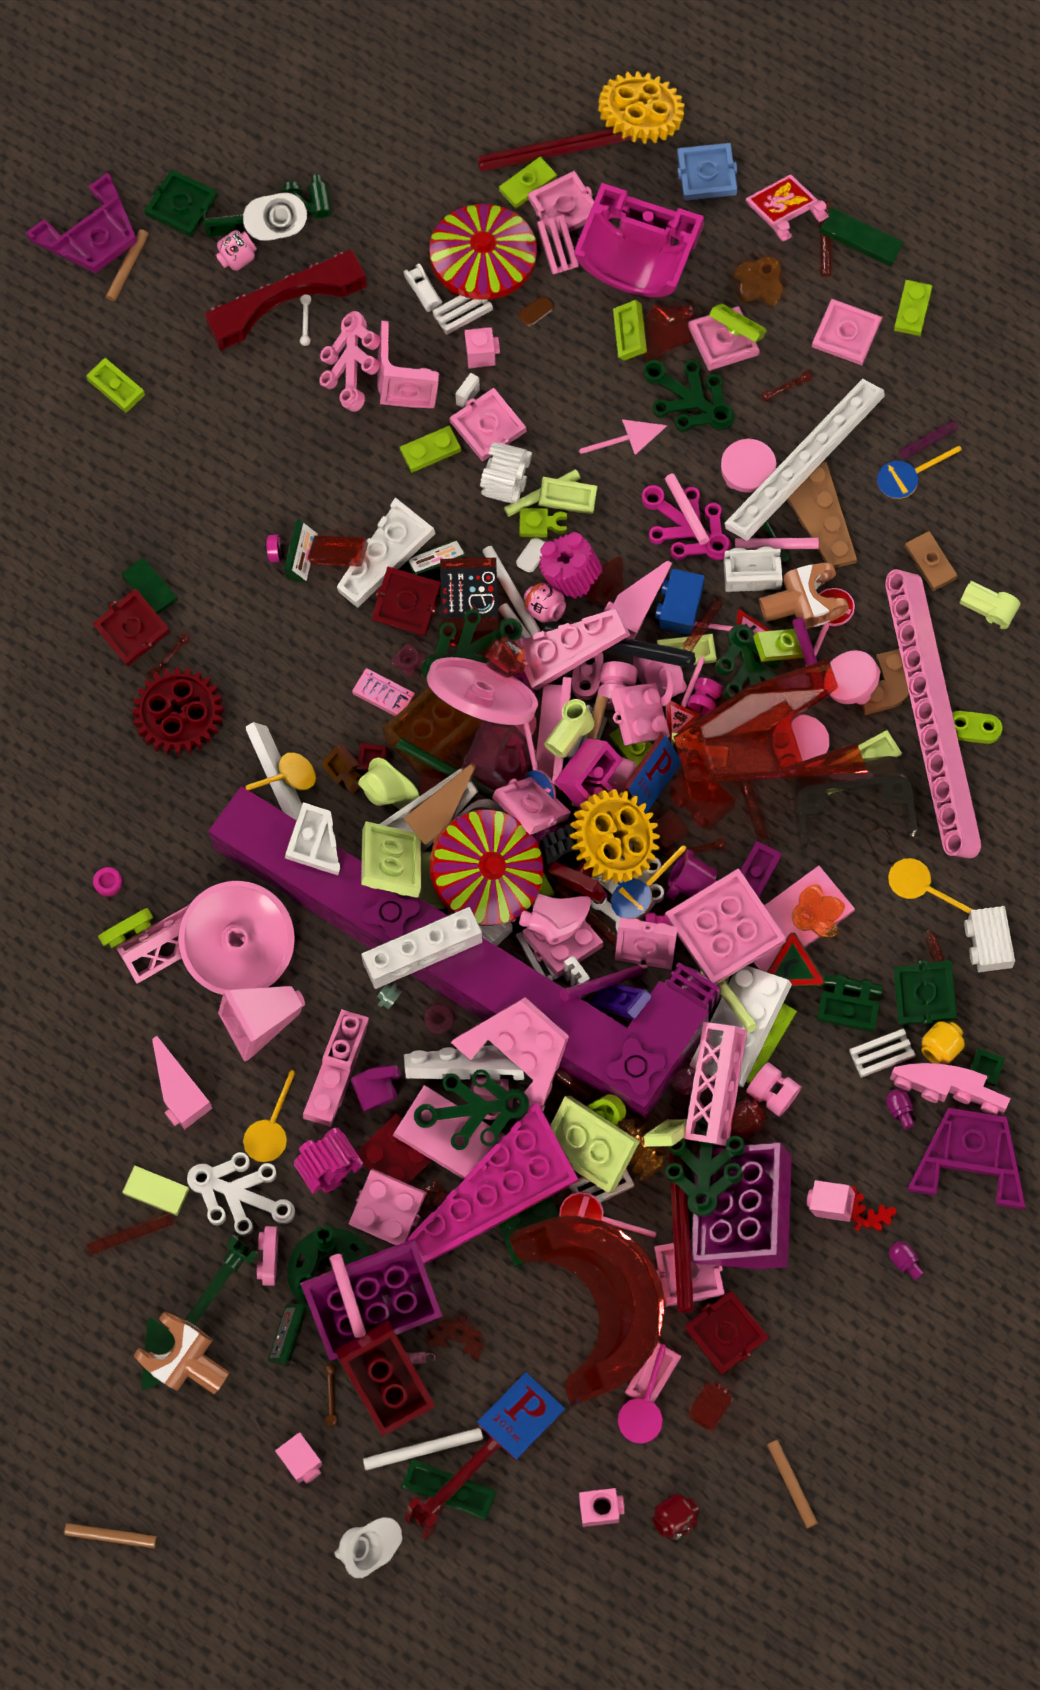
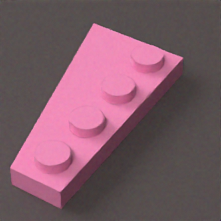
(570, 645)

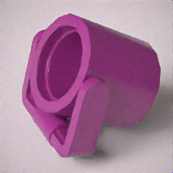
(689, 876)
(376, 1087)

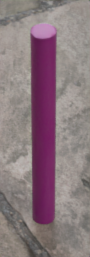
(600, 983)

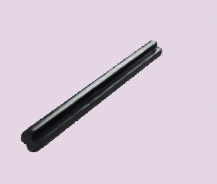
(646, 650)

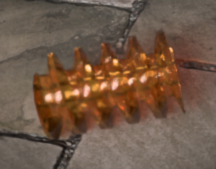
(644, 1156)

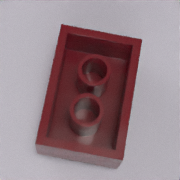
(385, 1378)

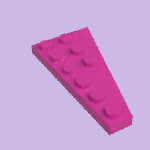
(507, 1181)

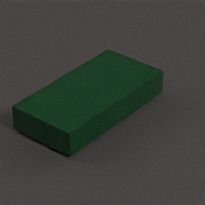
(149, 585)

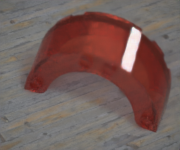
(622, 1286)

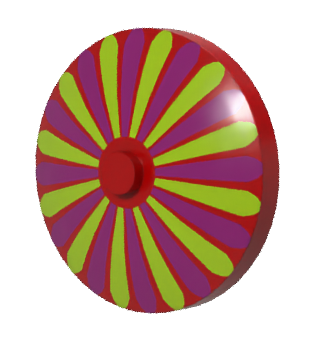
(483, 251)
(486, 865)

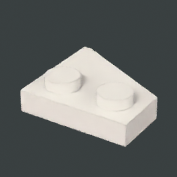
(314, 840)

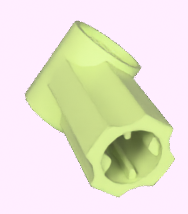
(995, 607)
(574, 723)

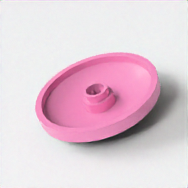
(481, 692)
(236, 937)

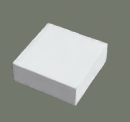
(467, 390)

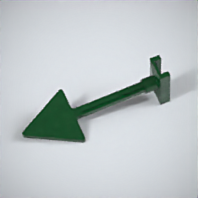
(160, 1339)

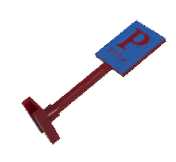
(646, 784)
(512, 1425)

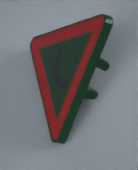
(796, 965)

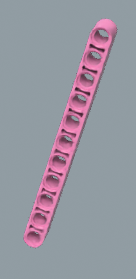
(933, 714)

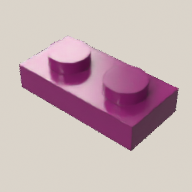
(760, 866)

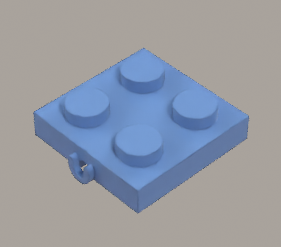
(707, 171)

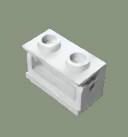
(752, 569)

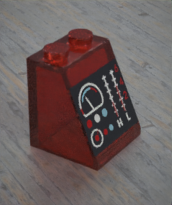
(468, 585)

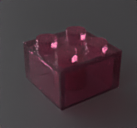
(499, 754)

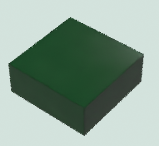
(988, 1064)

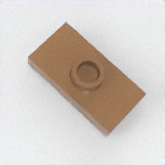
(931, 561)

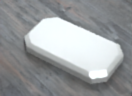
(530, 556)

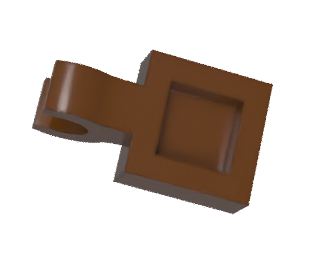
(342, 768)

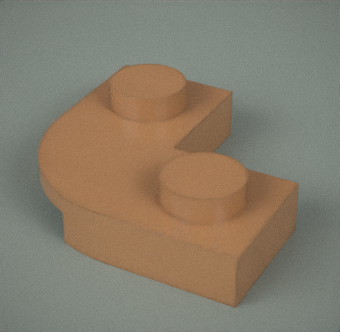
(893, 687)

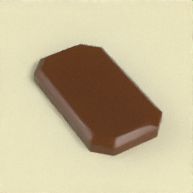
(536, 311)

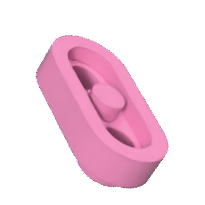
(587, 674)
(269, 1244)

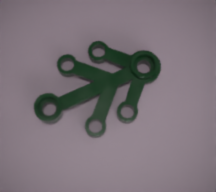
(690, 398)
(465, 648)
(750, 668)
(477, 1108)
(705, 1169)

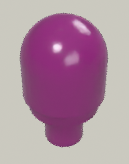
(900, 1107)
(905, 1259)

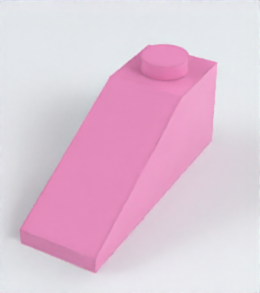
(638, 598)
(180, 1093)

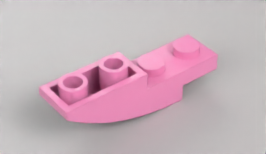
(336, 1068)
(938, 1079)

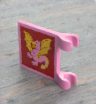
(784, 202)

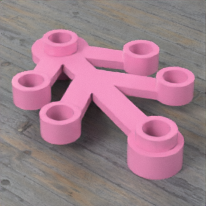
(352, 328)

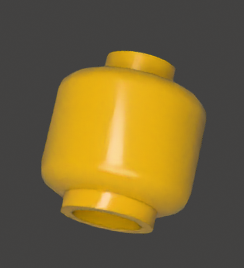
(942, 1042)

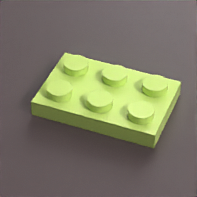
(391, 859)
(593, 1143)

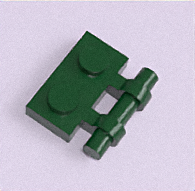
(848, 1010)

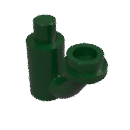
(319, 196)

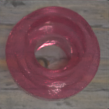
(438, 1010)

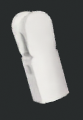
(423, 289)

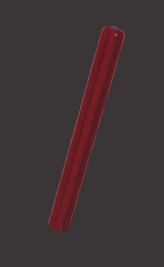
(550, 149)
(681, 1241)

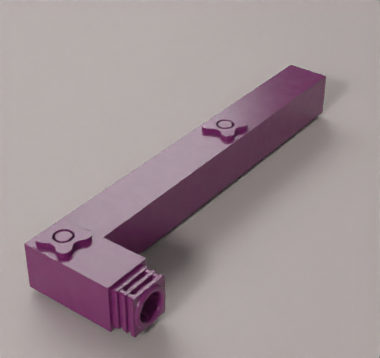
(484, 979)

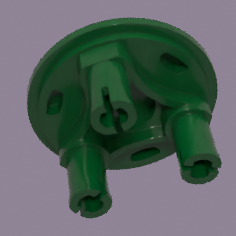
(316, 1248)

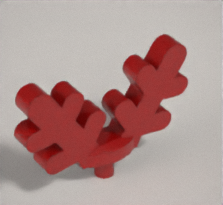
(872, 1220)

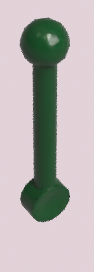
(785, 557)

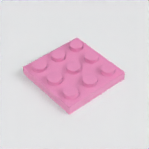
(725, 927)

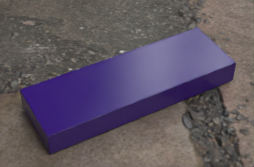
(621, 1000)

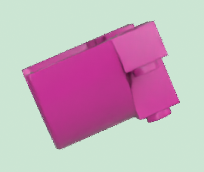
(641, 251)

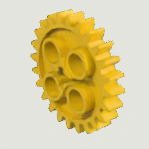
(641, 107)
(593, 841)

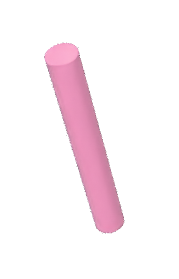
(687, 509)
(778, 543)
(347, 1295)

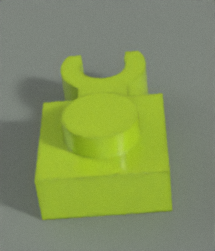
(536, 522)

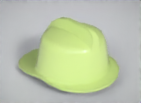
(387, 785)

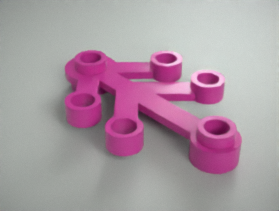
(685, 530)

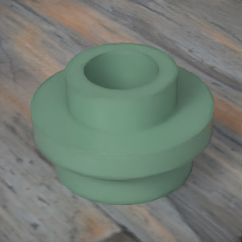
(388, 995)

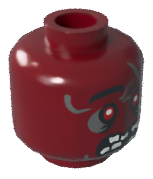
(675, 1517)

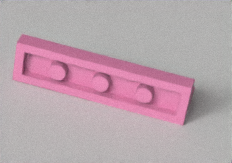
(553, 700)
(151, 940)
(725, 1080)

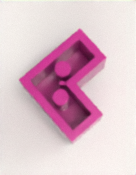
(588, 771)

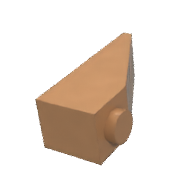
(440, 808)

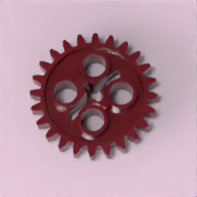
(191, 730)

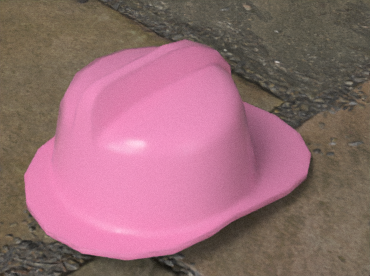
(666, 676)

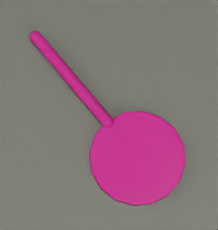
(641, 1418)

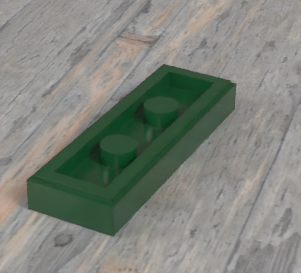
(861, 237)
(429, 1480)

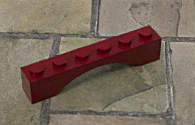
(333, 277)

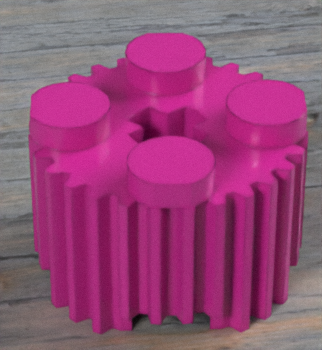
(569, 564)
(327, 1161)

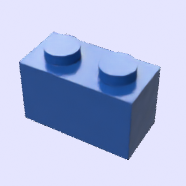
(681, 601)

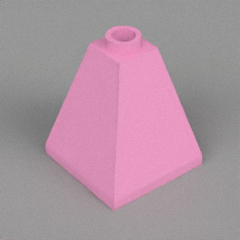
(258, 1015)

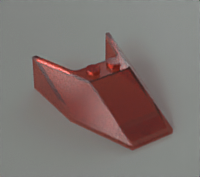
(754, 733)

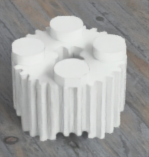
(504, 473)

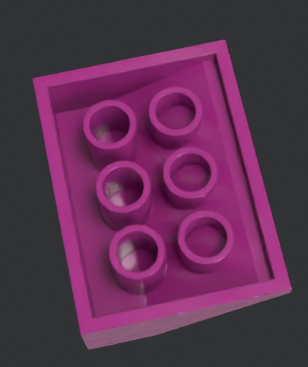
(751, 1215)
(385, 1287)

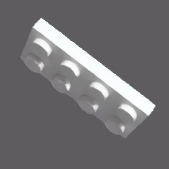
(762, 998)

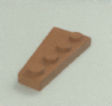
(822, 517)

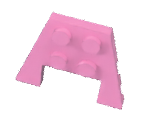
(524, 1038)

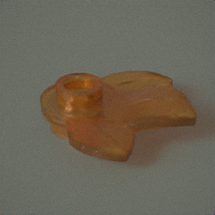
(757, 283)
(822, 912)

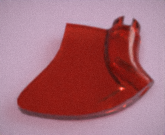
(666, 330)

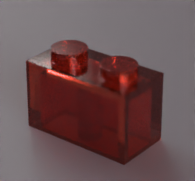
(705, 801)

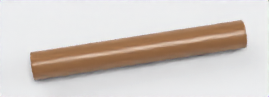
(127, 266)
(792, 1484)
(110, 1535)

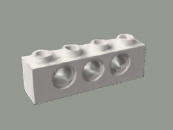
(422, 947)

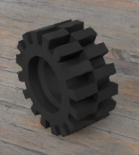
(559, 846)

